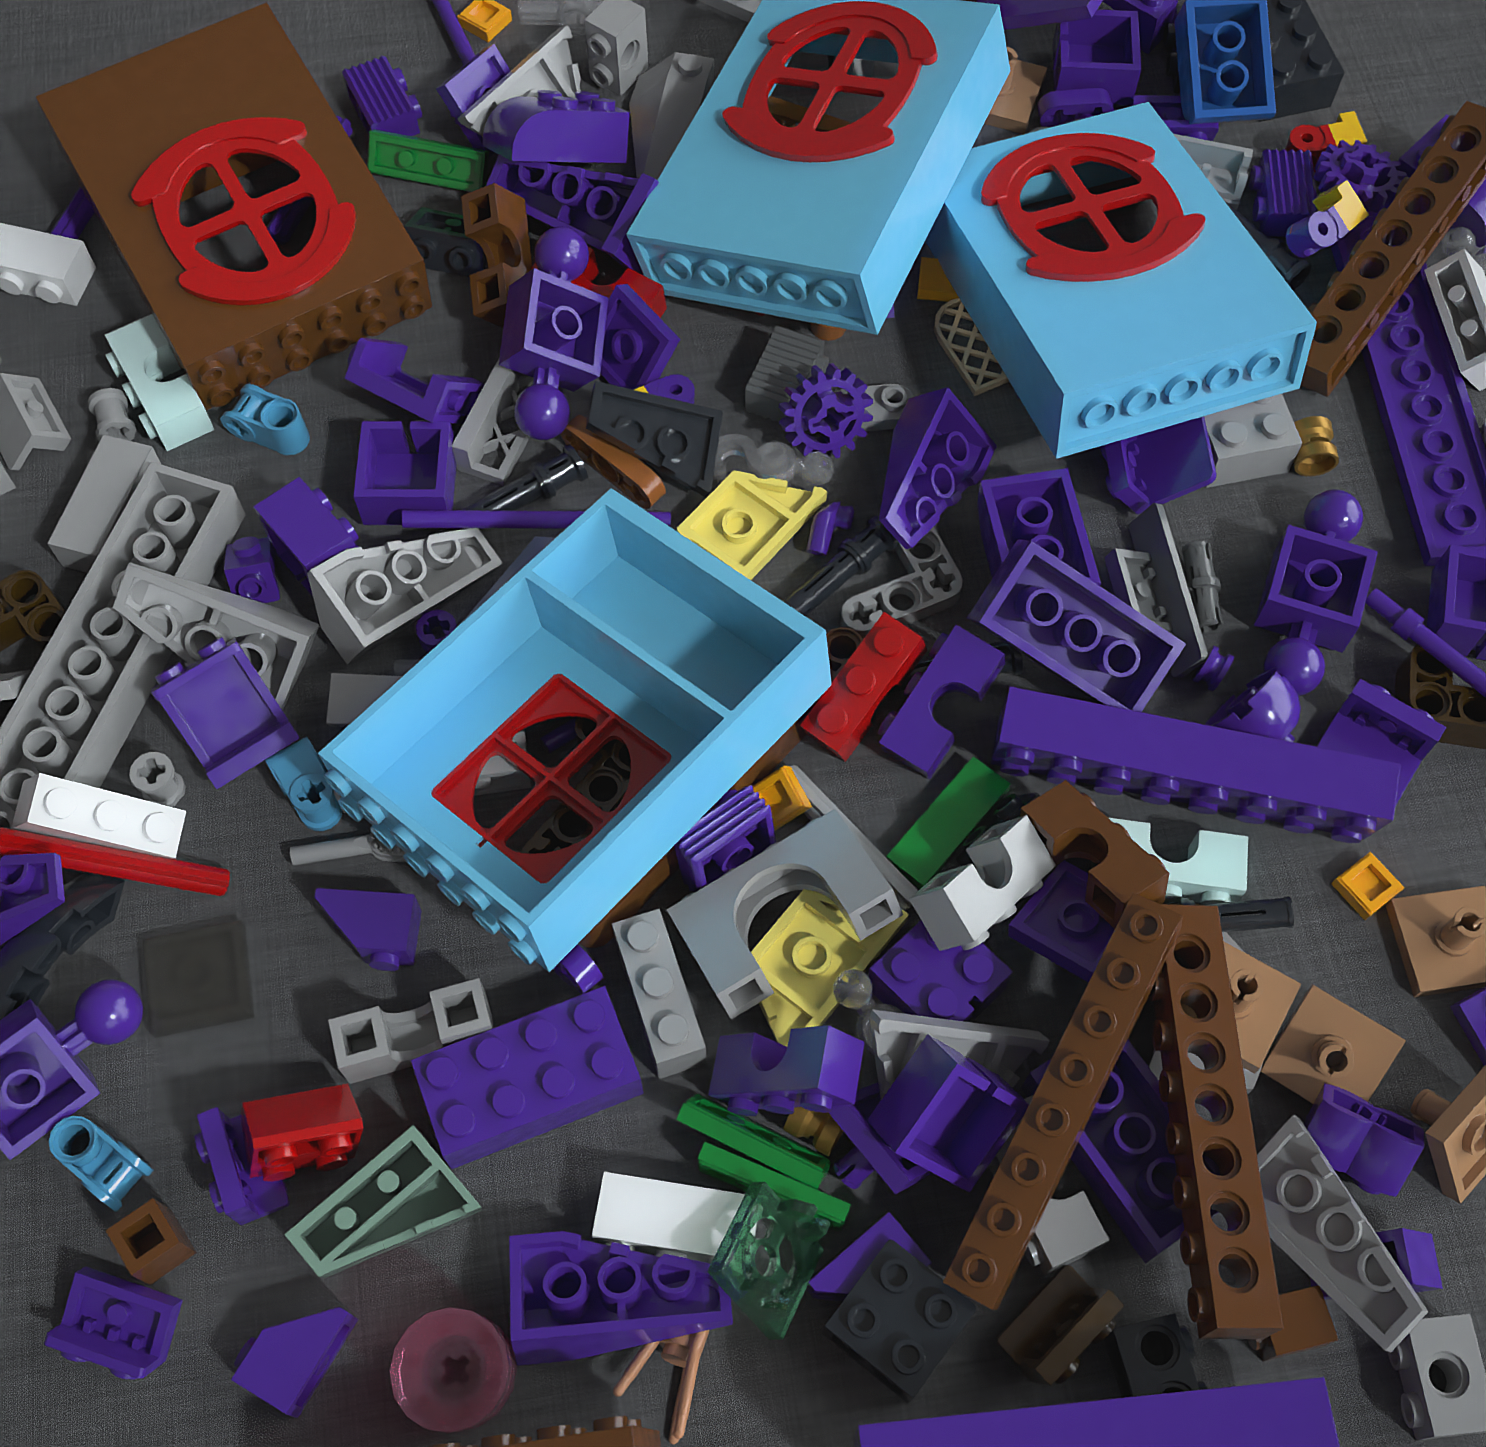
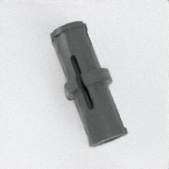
(1203, 586)

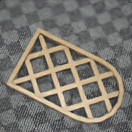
(949, 348)

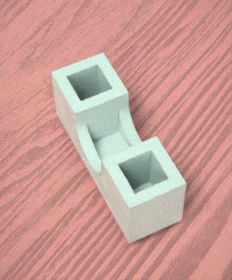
(170, 407)
(1213, 869)

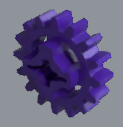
(1367, 171)
(819, 409)

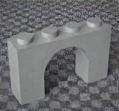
(815, 858)

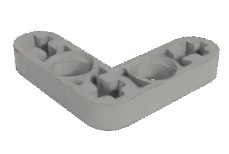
(916, 585)

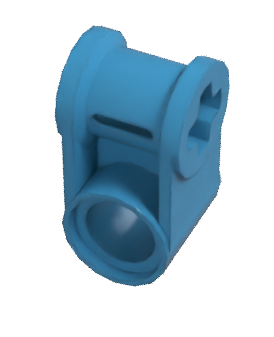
(267, 421)
(302, 780)
(104, 1167)

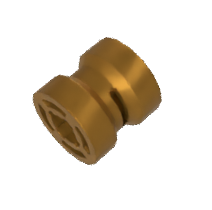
(1317, 452)
(815, 1124)

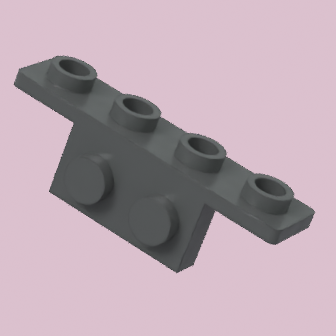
(1156, 586)

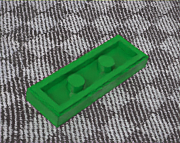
(427, 161)
(948, 822)
(755, 1140)
(741, 1172)

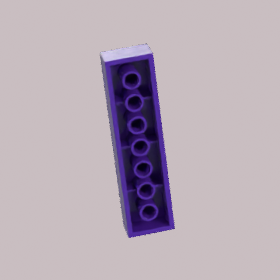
(1195, 765)
(1236, 1416)

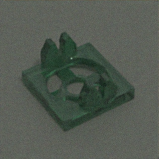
(735, 1258)

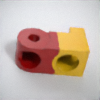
(1318, 138)

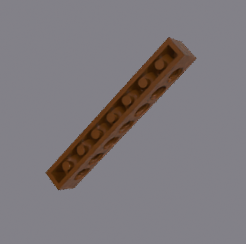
(1396, 247)
(1063, 1102)
(1245, 1248)

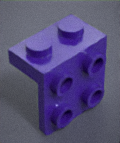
(1160, 464)
(1384, 729)

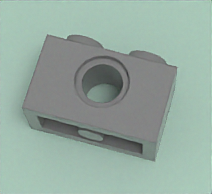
(616, 44)
(1454, 1348)

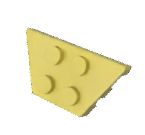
(750, 519)
(805, 957)

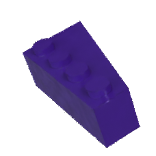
(567, 195)

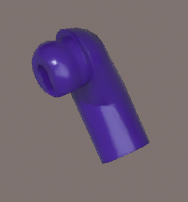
(825, 523)

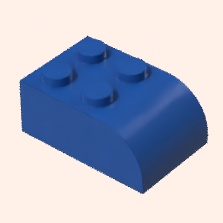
(1225, 61)

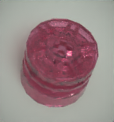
(422, 1370)

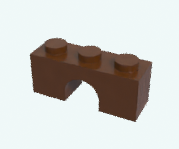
(500, 226)
(1077, 829)

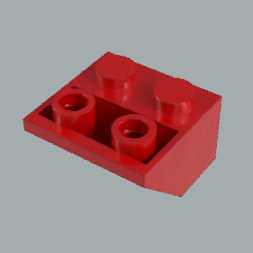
(301, 1132)

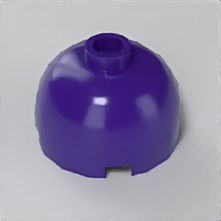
(1265, 709)

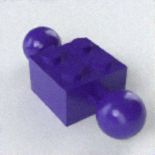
(553, 332)
(1316, 588)
(40, 1065)

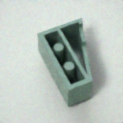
(383, 1206)

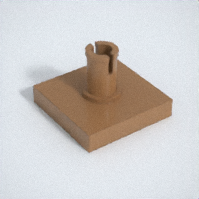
(1018, 95)
(1442, 939)
(1259, 1001)
(1331, 1046)
(1456, 1136)

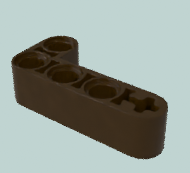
(28, 618)
(1442, 699)
(607, 774)

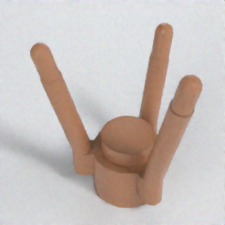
(679, 1351)

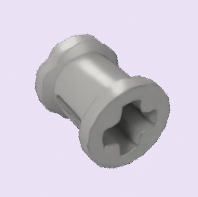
(110, 408)
(157, 779)

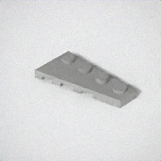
(1331, 1238)

